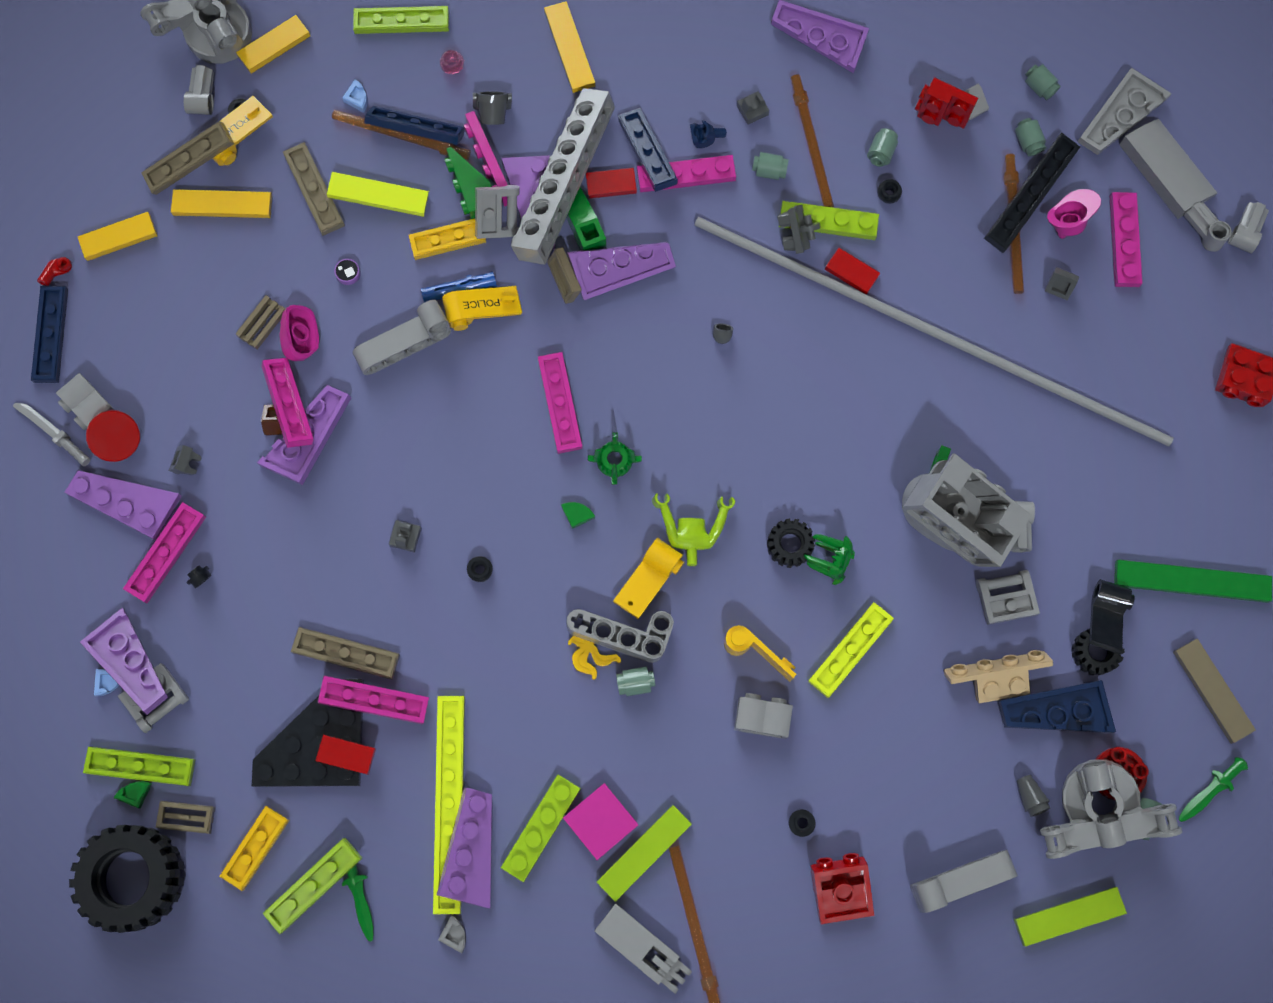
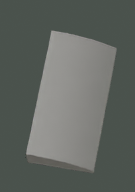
(1167, 167)

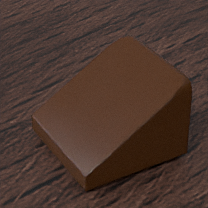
(270, 421)

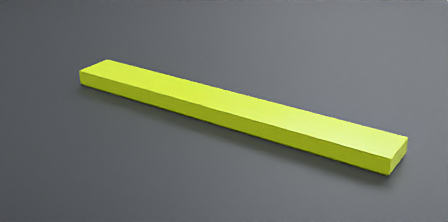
(448, 788)

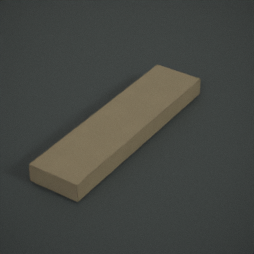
(187, 158)
(313, 189)
(345, 653)
(1214, 691)

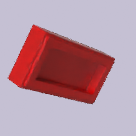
(611, 183)
(852, 271)
(345, 754)

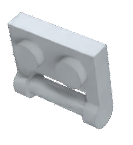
(489, 211)
(1008, 605)
(169, 684)

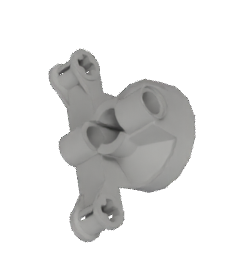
(210, 42)
(1110, 830)

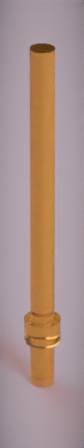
(801, 99)
(426, 142)
(1011, 179)
(709, 981)

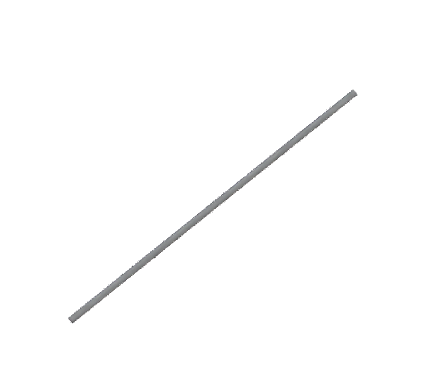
(935, 332)

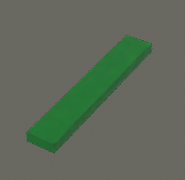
(1193, 581)

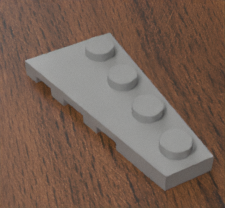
(1126, 107)

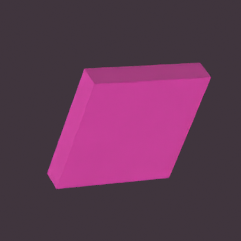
(600, 821)

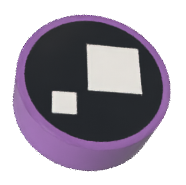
(347, 271)

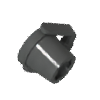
(492, 106)

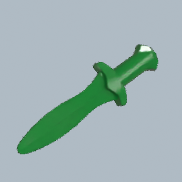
(1220, 782)
(355, 884)

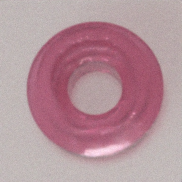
(451, 56)

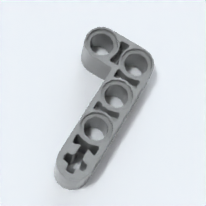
(404, 339)
(617, 630)
(962, 881)

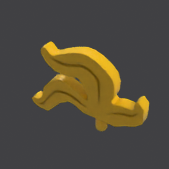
(580, 657)

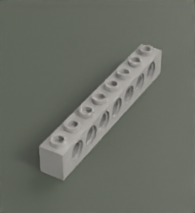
(563, 176)

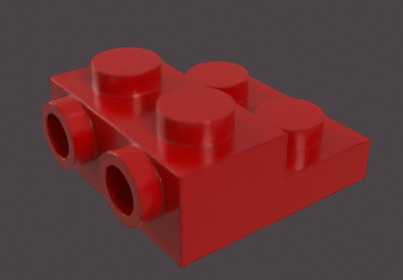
(945, 102)
(1246, 376)
(842, 888)

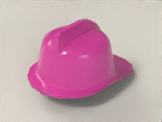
(1073, 212)

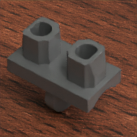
(801, 227)

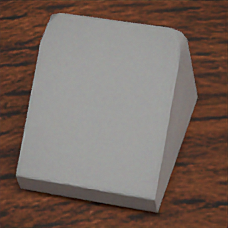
(981, 105)

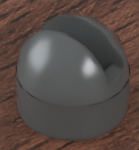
(722, 333)

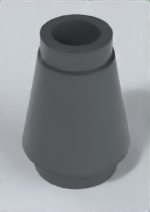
(1032, 796)

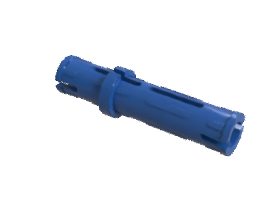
(471, 282)

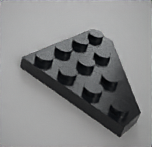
(293, 752)

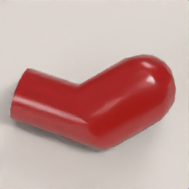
(54, 268)

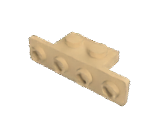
(999, 677)

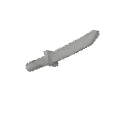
(59, 437)

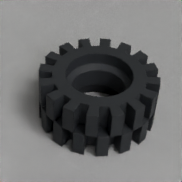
(795, 528)
(1087, 662)

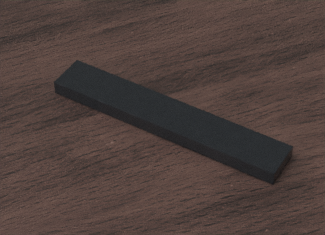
(1032, 193)

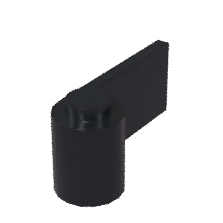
(1107, 613)

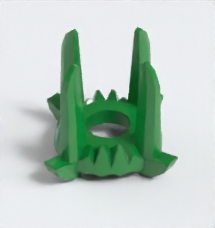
(614, 471)
(843, 552)

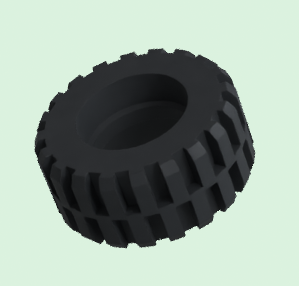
(92, 870)

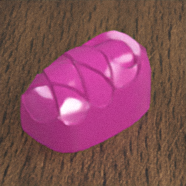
(298, 333)

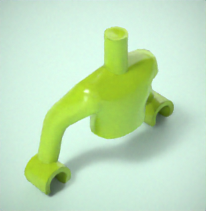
(691, 531)

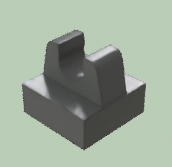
(753, 107)
(1061, 283)
(181, 460)
(405, 536)

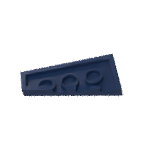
(1065, 709)

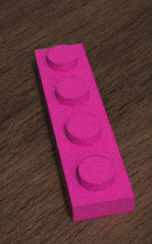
(483, 150)
(695, 172)
(1125, 239)
(287, 402)
(560, 403)
(164, 552)
(373, 700)

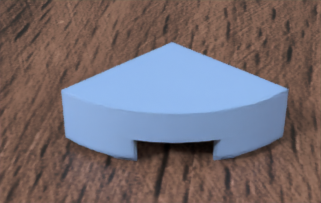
(356, 96)
(104, 683)

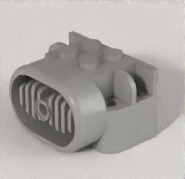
(964, 512)

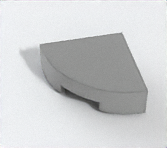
(454, 935)

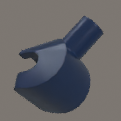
(704, 134)

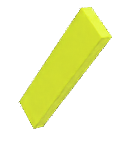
(377, 194)
(850, 650)

